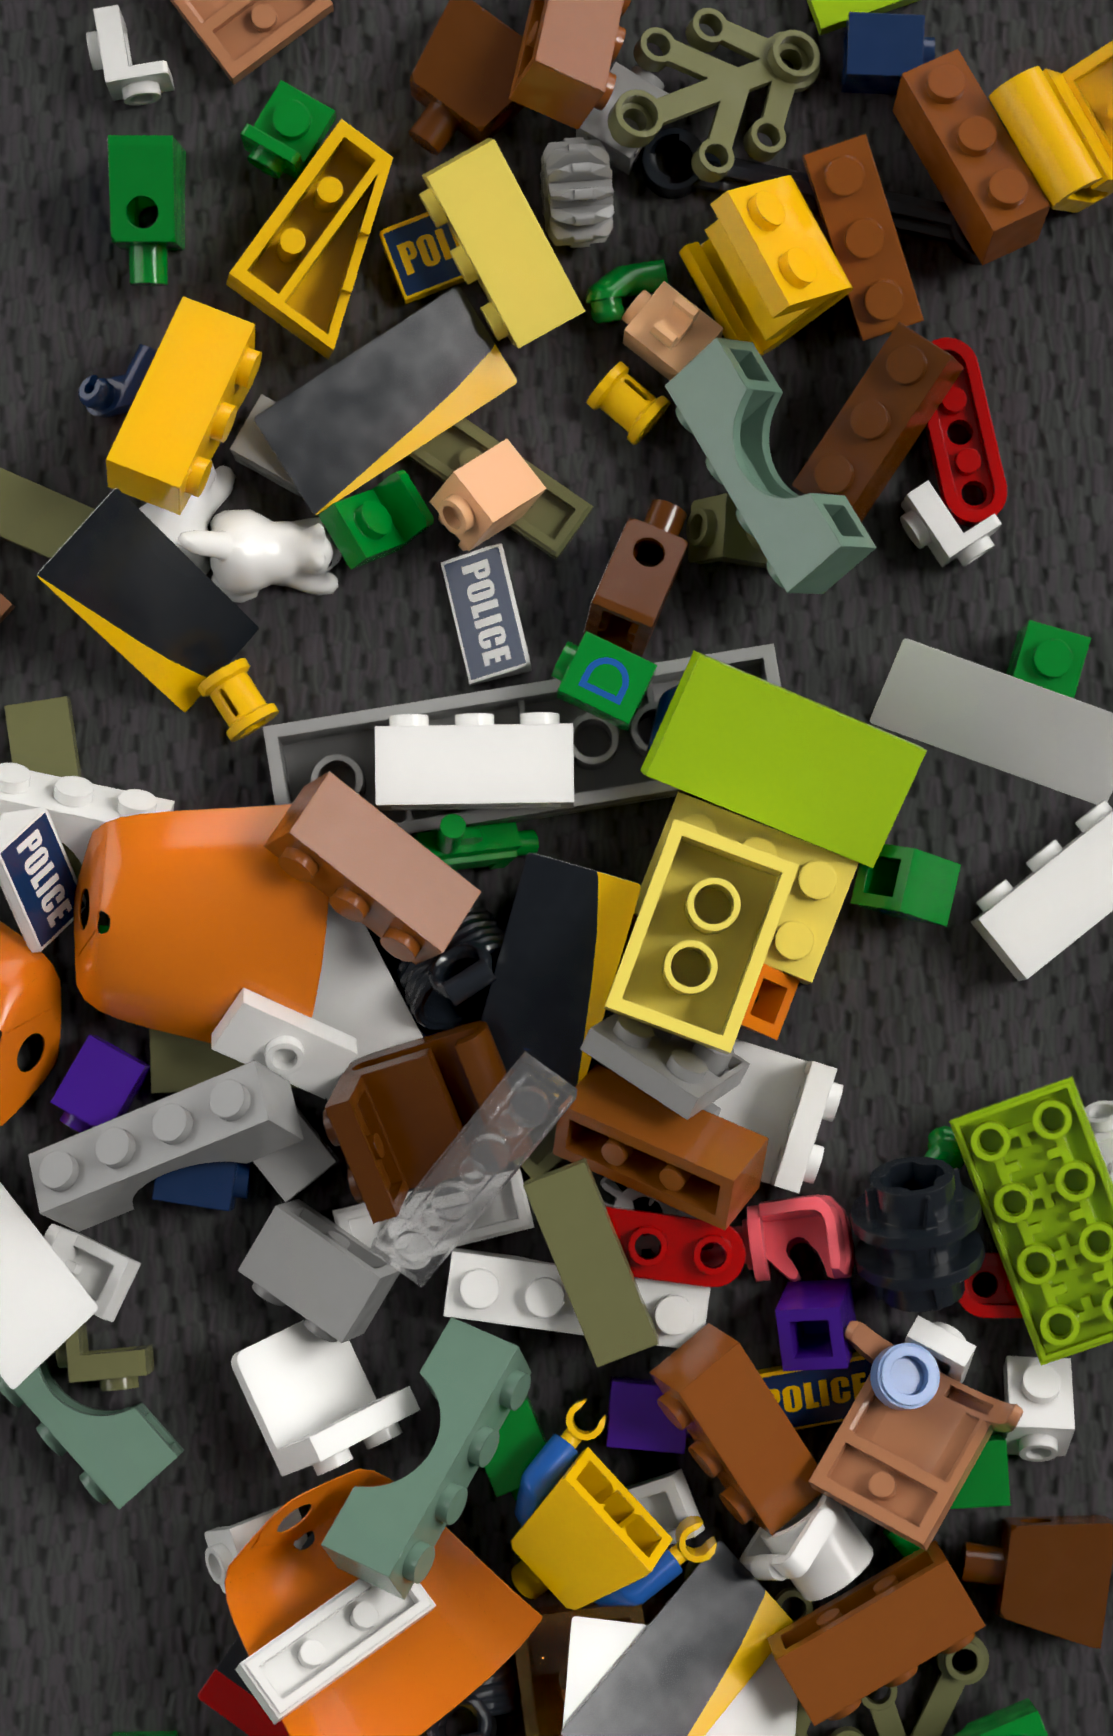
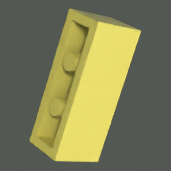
(500, 244)

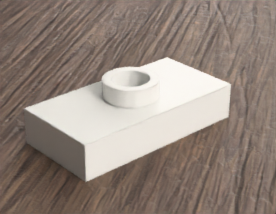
(284, 1042)

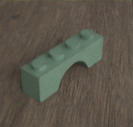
(728, 406)
(114, 1447)
(393, 1528)

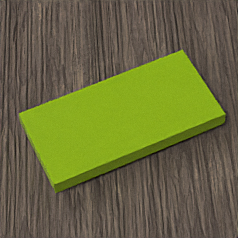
(782, 759)
(1047, 1212)

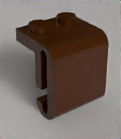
(406, 1107)

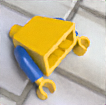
(589, 1533)

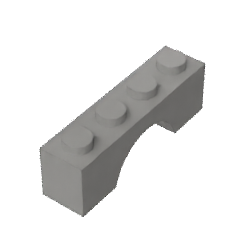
(218, 1120)

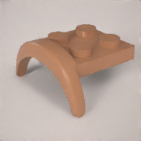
(249, 31)
(912, 1462)

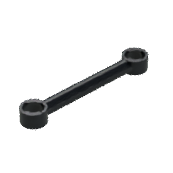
(909, 213)

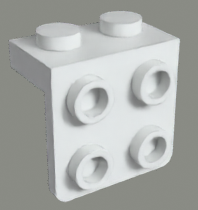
(786, 1103)
(315, 1400)

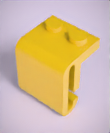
(1064, 128)
(765, 264)

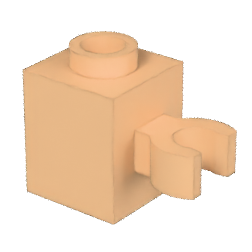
(667, 329)
(487, 495)

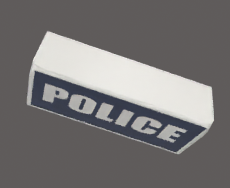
(486, 615)
(36, 876)

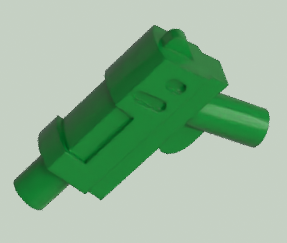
(477, 845)

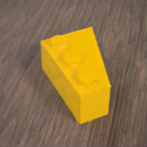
(314, 241)
(184, 407)

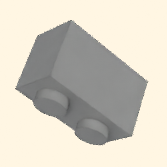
(317, 1272)

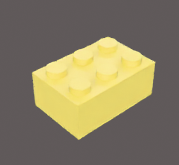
(814, 895)
(701, 936)

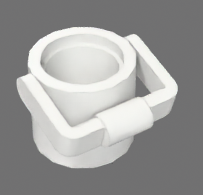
(815, 1550)

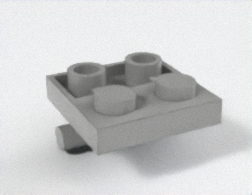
(665, 1065)

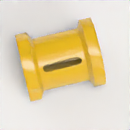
(628, 403)
(238, 699)

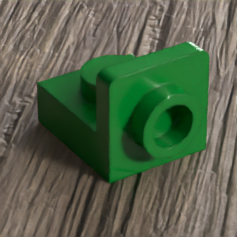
(287, 132)
(377, 520)

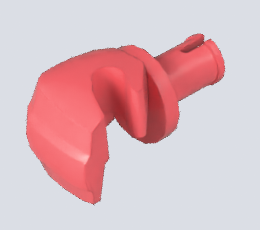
(782, 1223)

